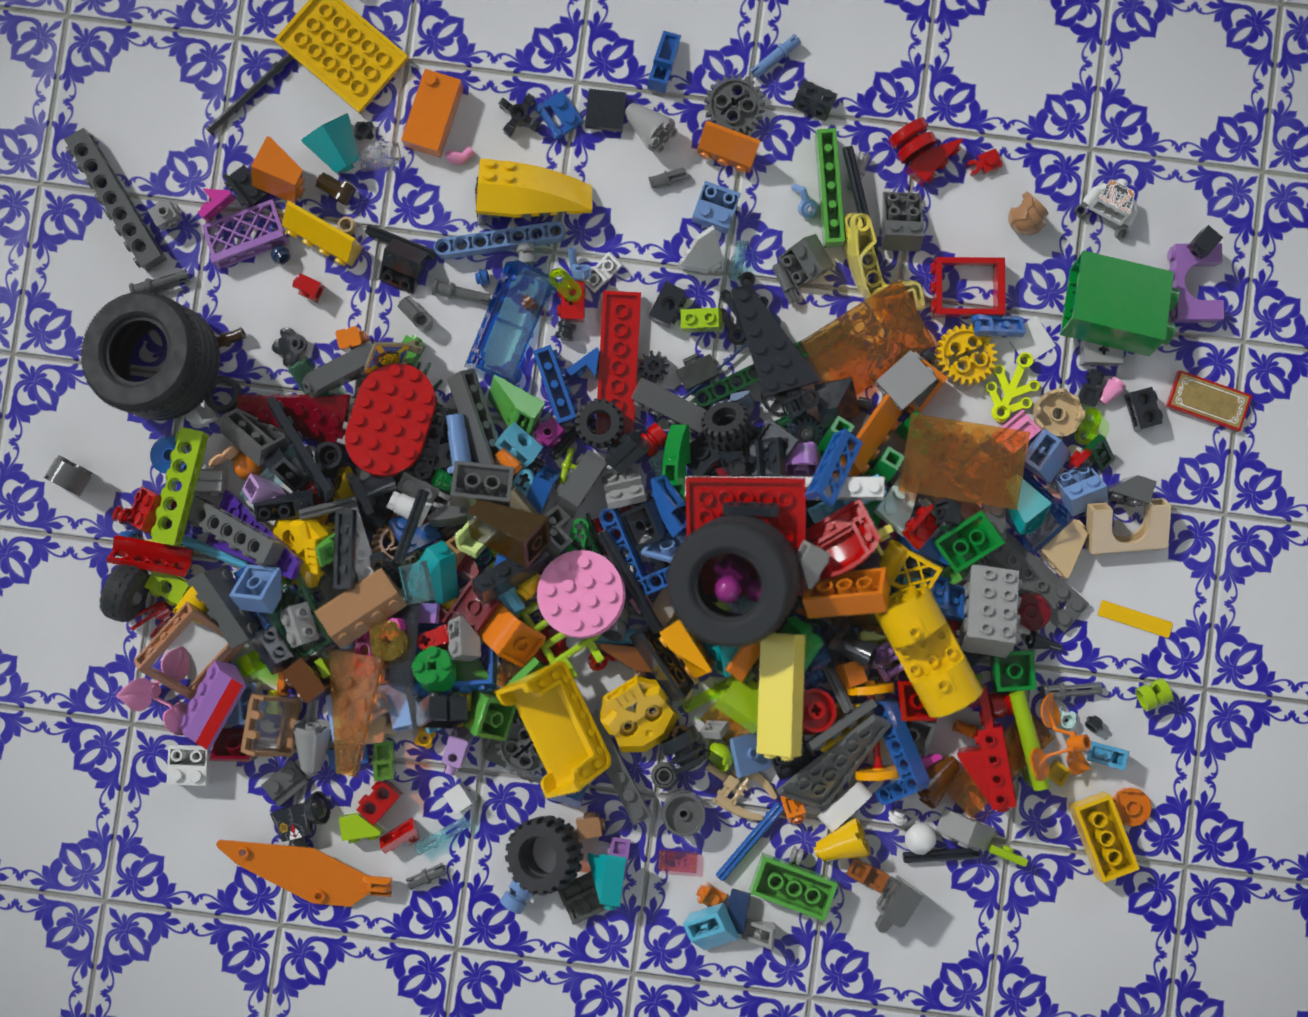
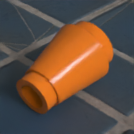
(507, 459)

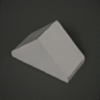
(760, 933)

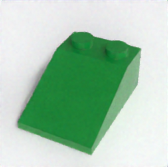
(968, 541)

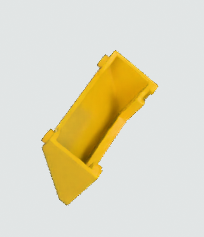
(558, 728)

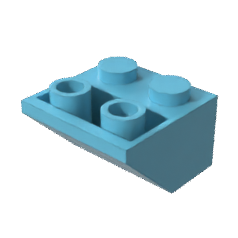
(710, 927)

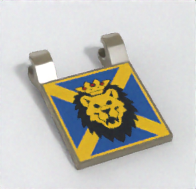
(390, 353)

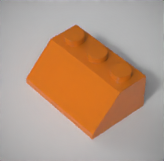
(728, 147)

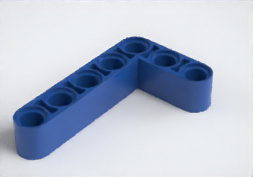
(633, 557)
(903, 753)

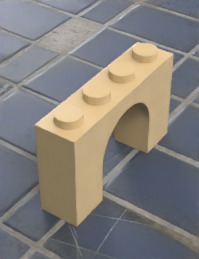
(1151, 535)

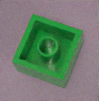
(1013, 672)

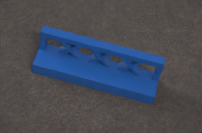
(830, 460)

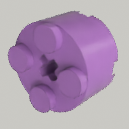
(803, 460)

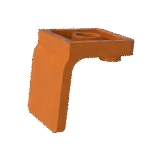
(511, 637)

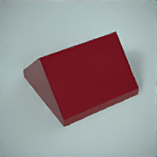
(228, 747)

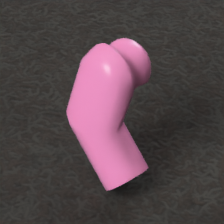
(459, 158)

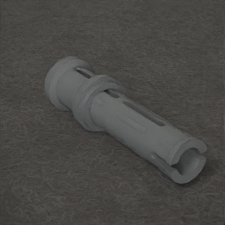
(160, 283)
(452, 291)
(1062, 691)

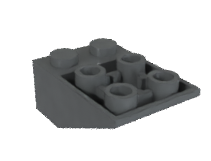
(902, 221)

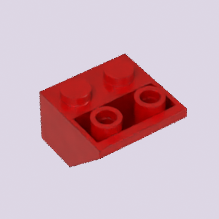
(144, 509)

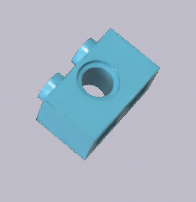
(519, 444)

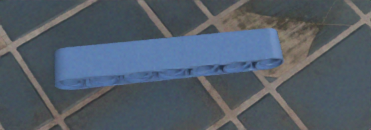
(491, 236)

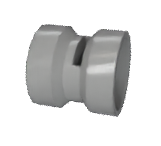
(526, 253)

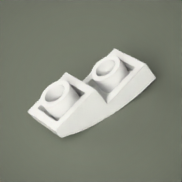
(603, 272)

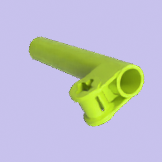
(1028, 738)

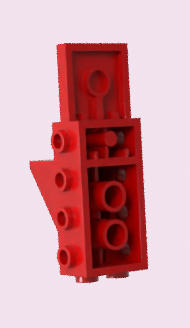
(989, 760)

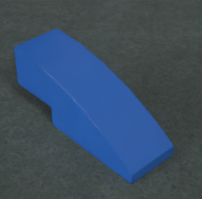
(664, 62)
(669, 505)

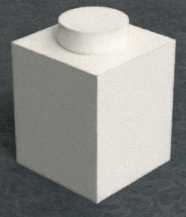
(459, 798)

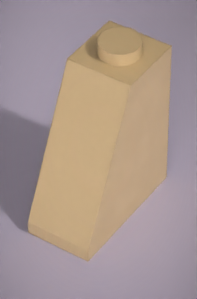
(1064, 548)

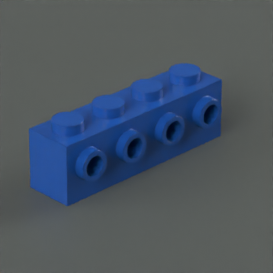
(554, 384)

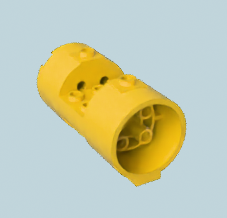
(929, 651)

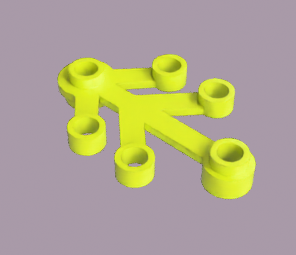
(1010, 389)

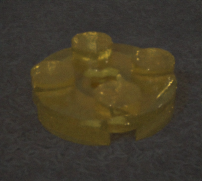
(378, 642)

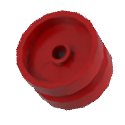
(912, 140)
(818, 711)

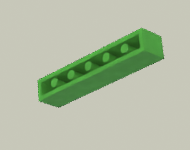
(829, 188)

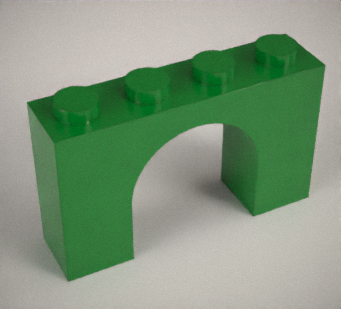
(884, 466)

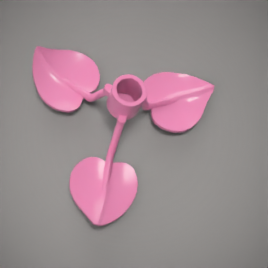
(139, 692)

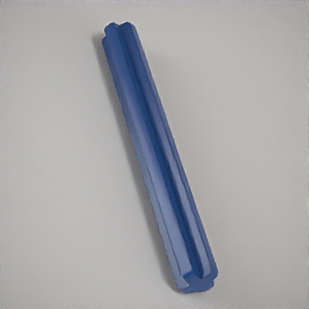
(750, 841)

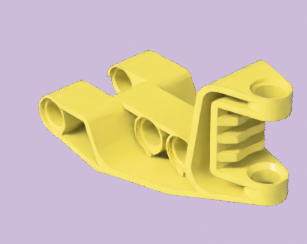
(861, 241)

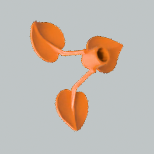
(1075, 744)

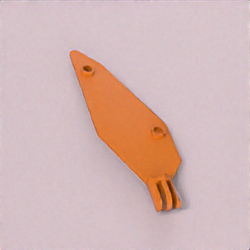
(306, 872)

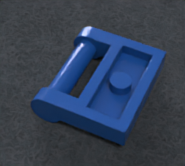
(564, 112)

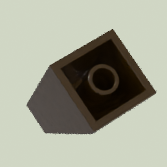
(509, 531)

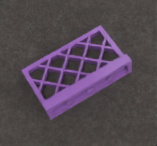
(249, 248)

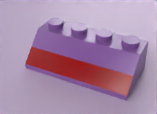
(212, 704)

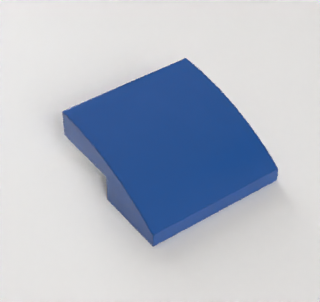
(949, 598)

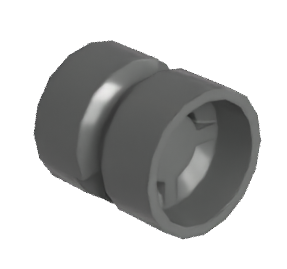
(618, 630)

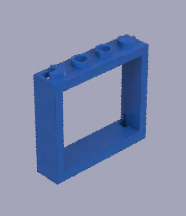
(463, 686)

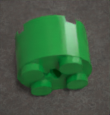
(434, 670)

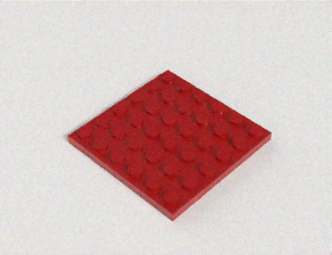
(706, 500)

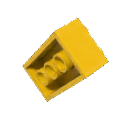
(1103, 837)

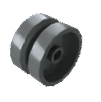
(691, 821)

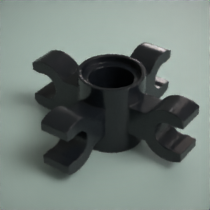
(526, 120)

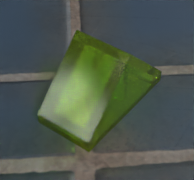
(250, 664)

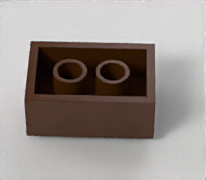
(307, 679)

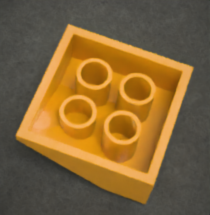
(687, 647)

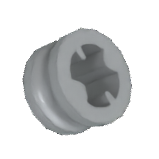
(796, 855)

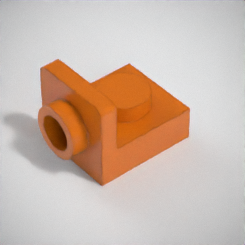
(794, 810)
(710, 895)

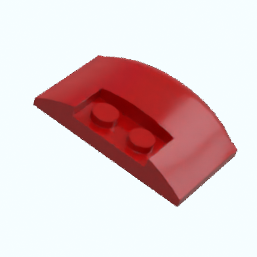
(846, 536)

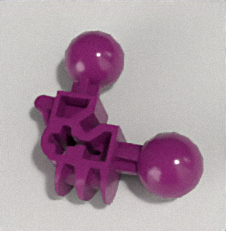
(733, 573)

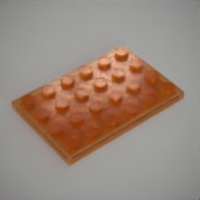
(869, 338)
(964, 461)

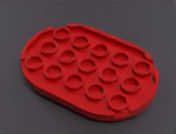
(390, 420)

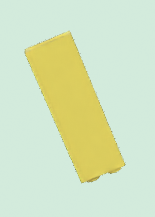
(781, 696)

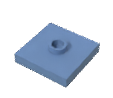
(745, 755)

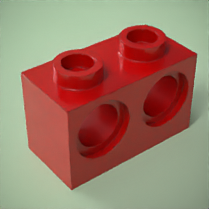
(382, 804)

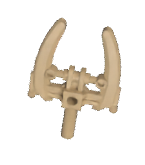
(732, 783)

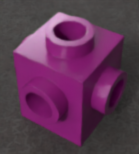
(551, 426)

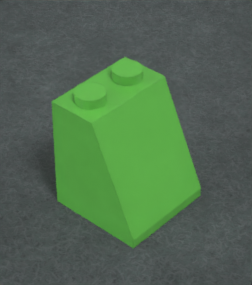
(489, 717)

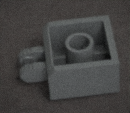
(897, 904)

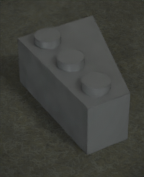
(252, 436)
(580, 482)

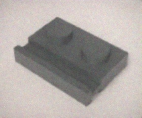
(285, 783)

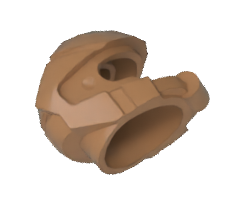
(1029, 216)

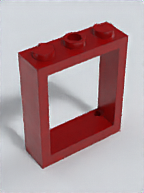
(999, 300)

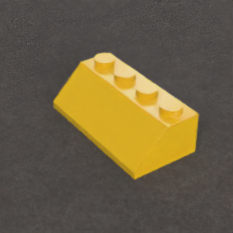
(321, 235)

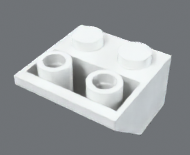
(189, 765)

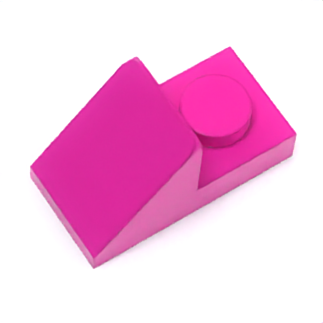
(219, 201)

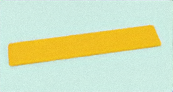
(1135, 618)

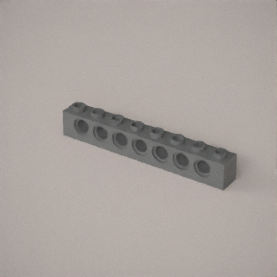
(77, 145)

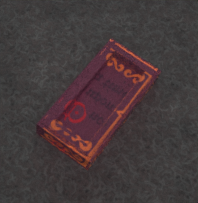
(677, 861)

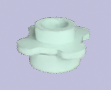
(1070, 724)

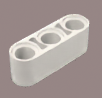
(845, 805)

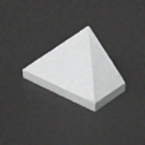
(201, 415)

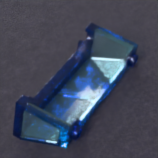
(507, 323)

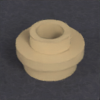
(347, 220)

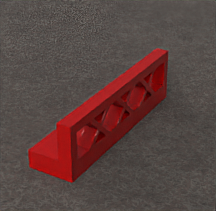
(151, 554)

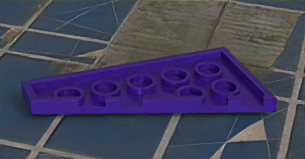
(288, 561)

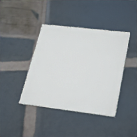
(1035, 341)

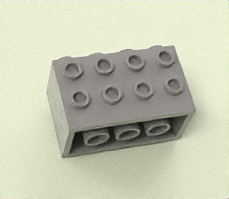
(990, 611)

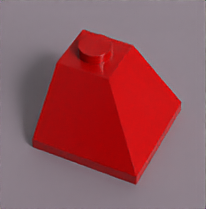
(910, 704)

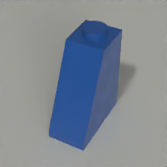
(543, 487)

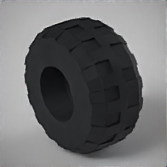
(124, 593)

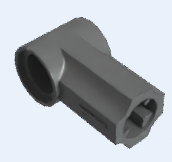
(415, 313)

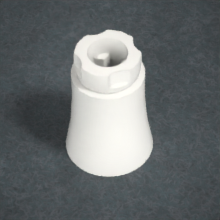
(403, 504)

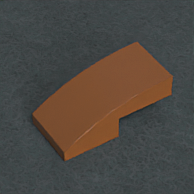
(868, 874)

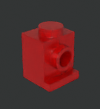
(308, 287)

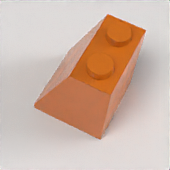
(277, 172)

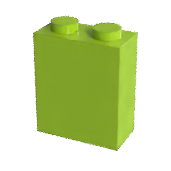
(740, 702)

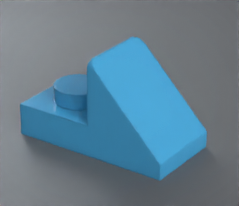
(1108, 755)

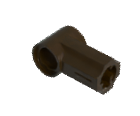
(338, 190)

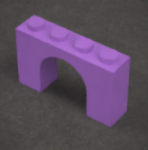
(1189, 308)

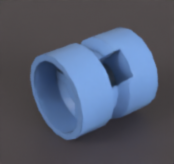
(515, 898)

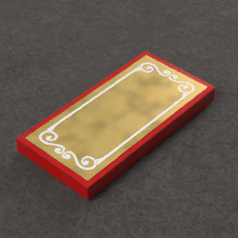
(1208, 401)

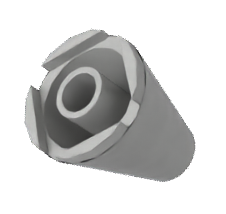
(312, 743)

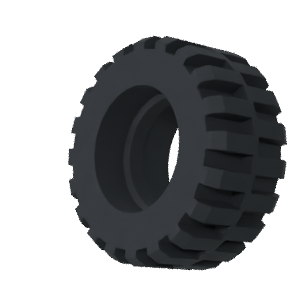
(522, 861)

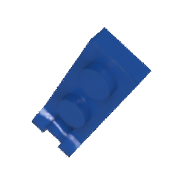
(998, 325)

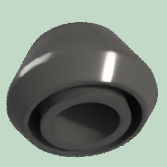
(659, 778)

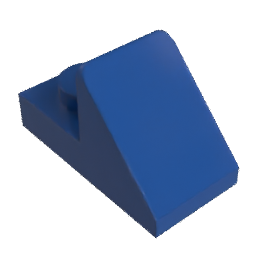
(589, 361)

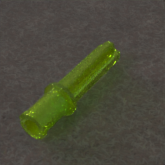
(703, 697)

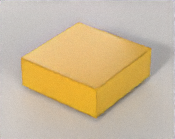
(1058, 773)

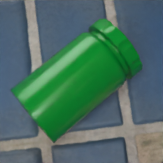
(442, 480)

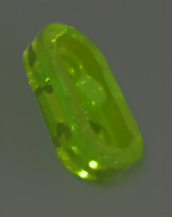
(565, 285)
(1088, 427)

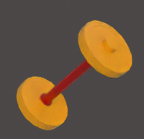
(878, 771)

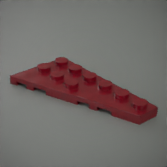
(315, 417)

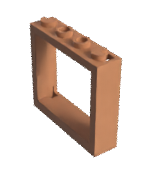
(167, 636)

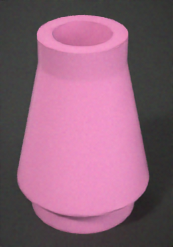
(1111, 390)

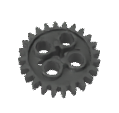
(723, 92)
(519, 738)

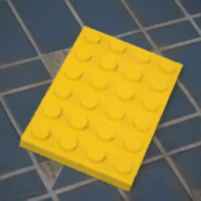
(342, 50)

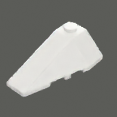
(703, 253)

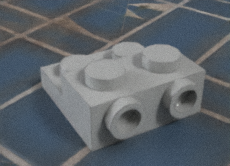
(623, 489)

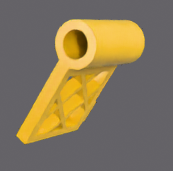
(895, 558)

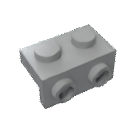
(299, 624)

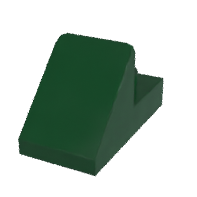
(1100, 452)

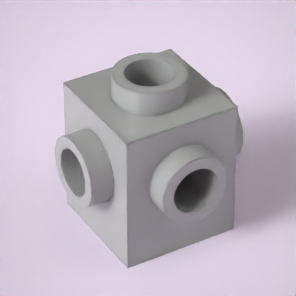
(166, 214)

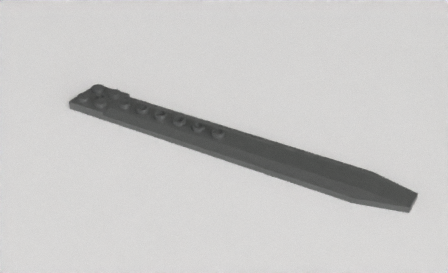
(1011, 555)

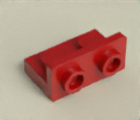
(921, 527)

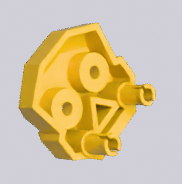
(302, 539)
(645, 727)

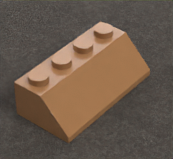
(361, 608)

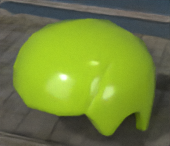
(720, 756)

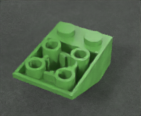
(515, 404)

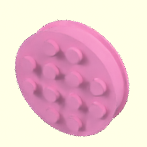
(581, 594)

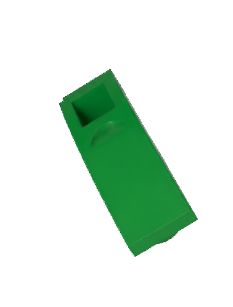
(677, 456)

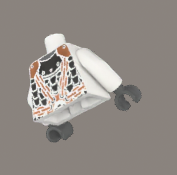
(1113, 202)

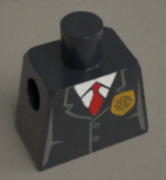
(292, 824)

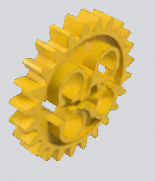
(972, 371)

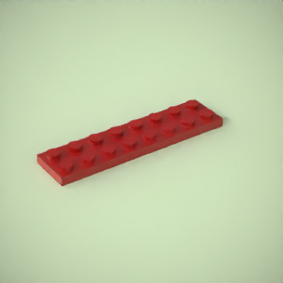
(618, 356)

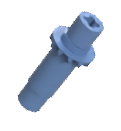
(457, 440)

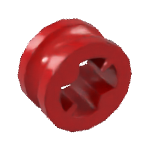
(120, 514)

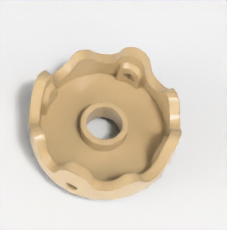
(1068, 405)

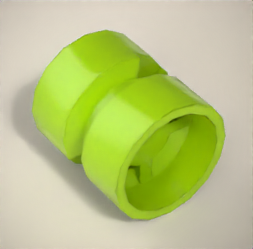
(1155, 694)

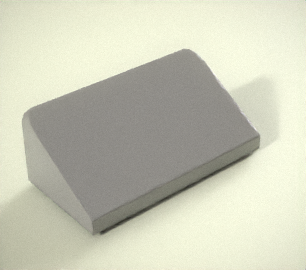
(662, 607)

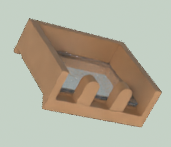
(270, 725)

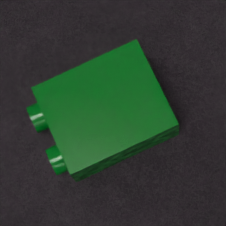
(1119, 304)

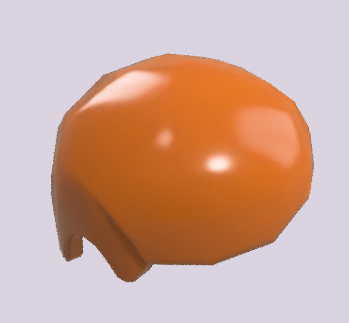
(244, 466)

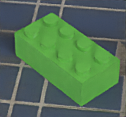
(793, 886)

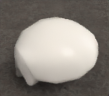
(920, 838)

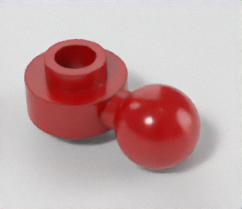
(599, 666)

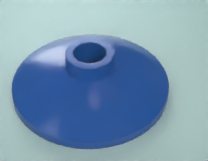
(160, 453)

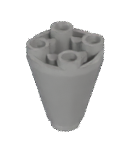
(651, 126)

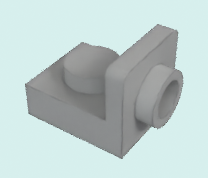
(713, 730)

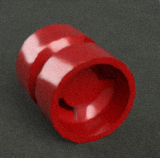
(655, 437)
(1001, 704)

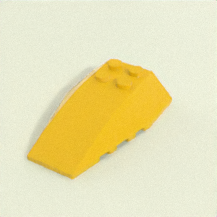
(522, 188)

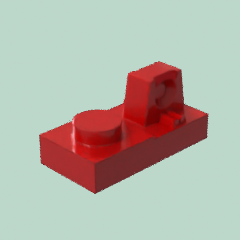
(405, 832)

